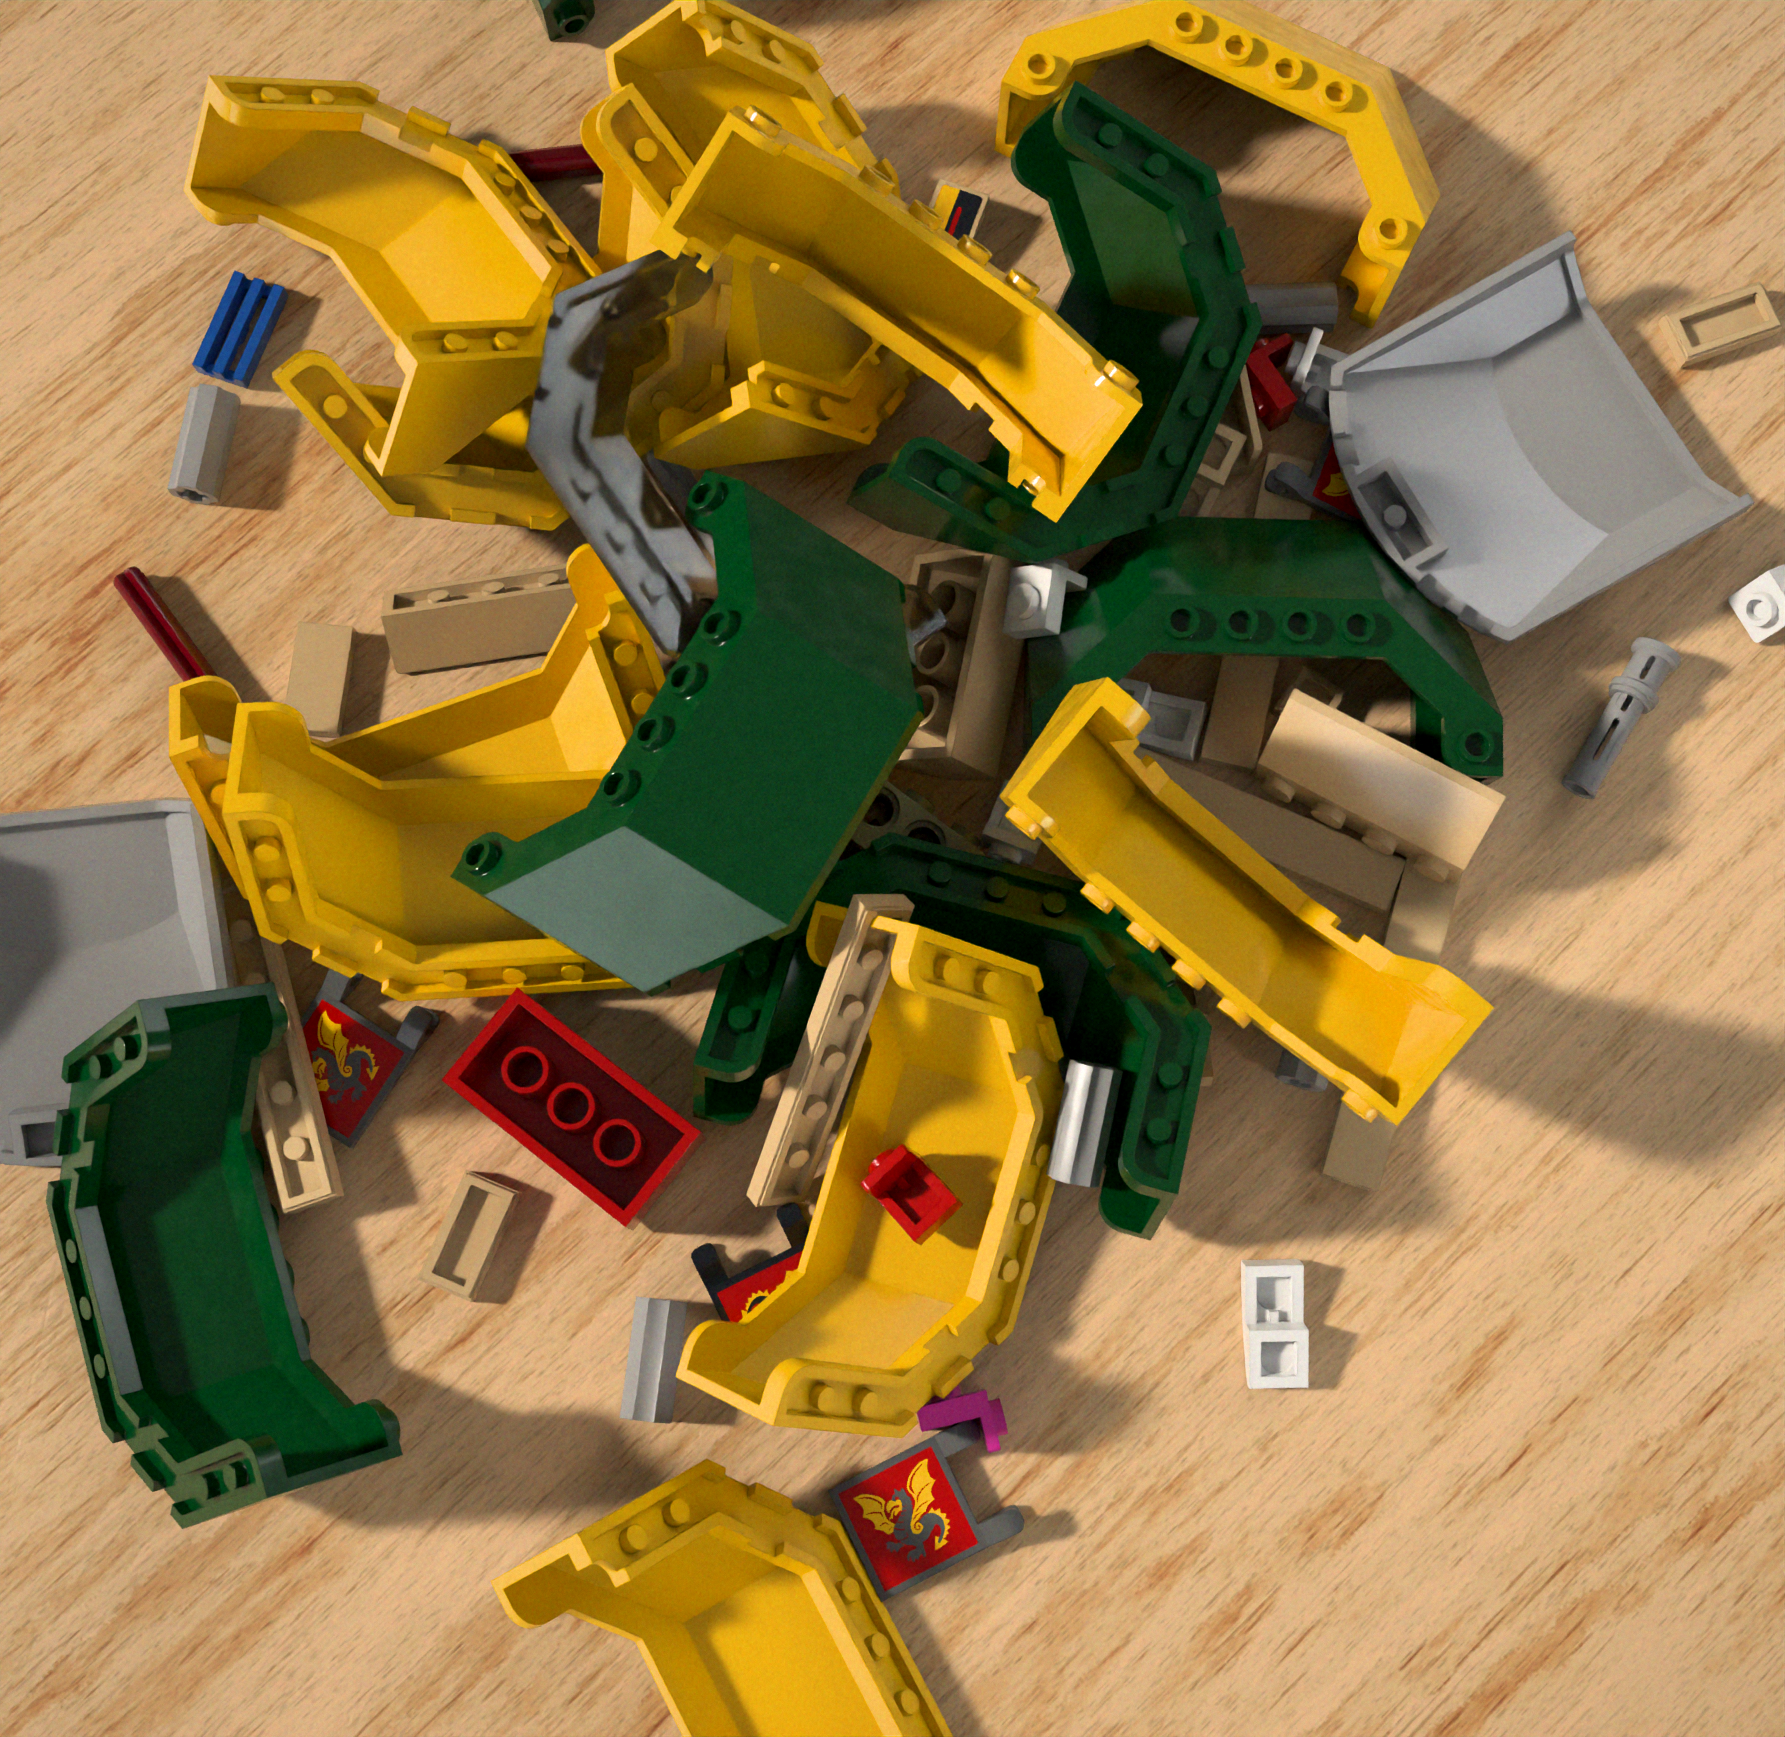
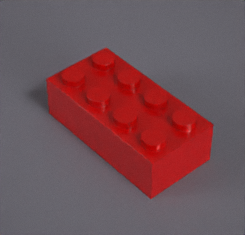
(574, 1109)

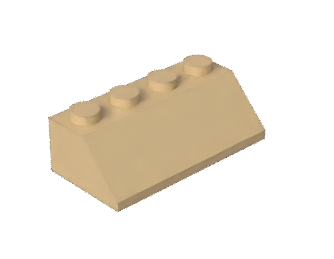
(964, 668)
(1376, 787)

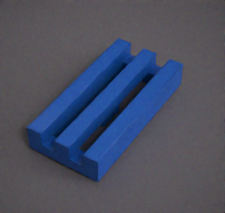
(221, 324)

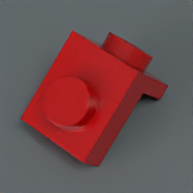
(1270, 392)
(910, 1192)

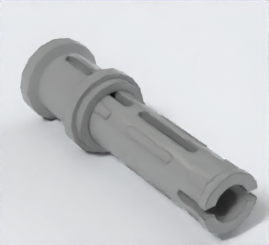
(1626, 692)

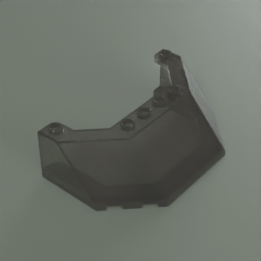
(579, 444)

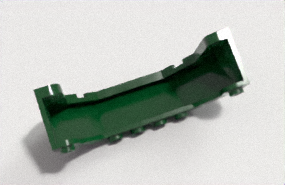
(1146, 288)
(1269, 594)
(738, 769)
(1100, 987)
(184, 1266)

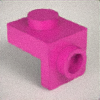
(964, 1407)

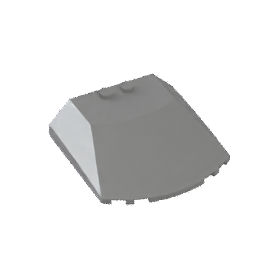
(1515, 451)
(91, 919)

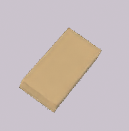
(1720, 324)
(321, 675)
(469, 1236)

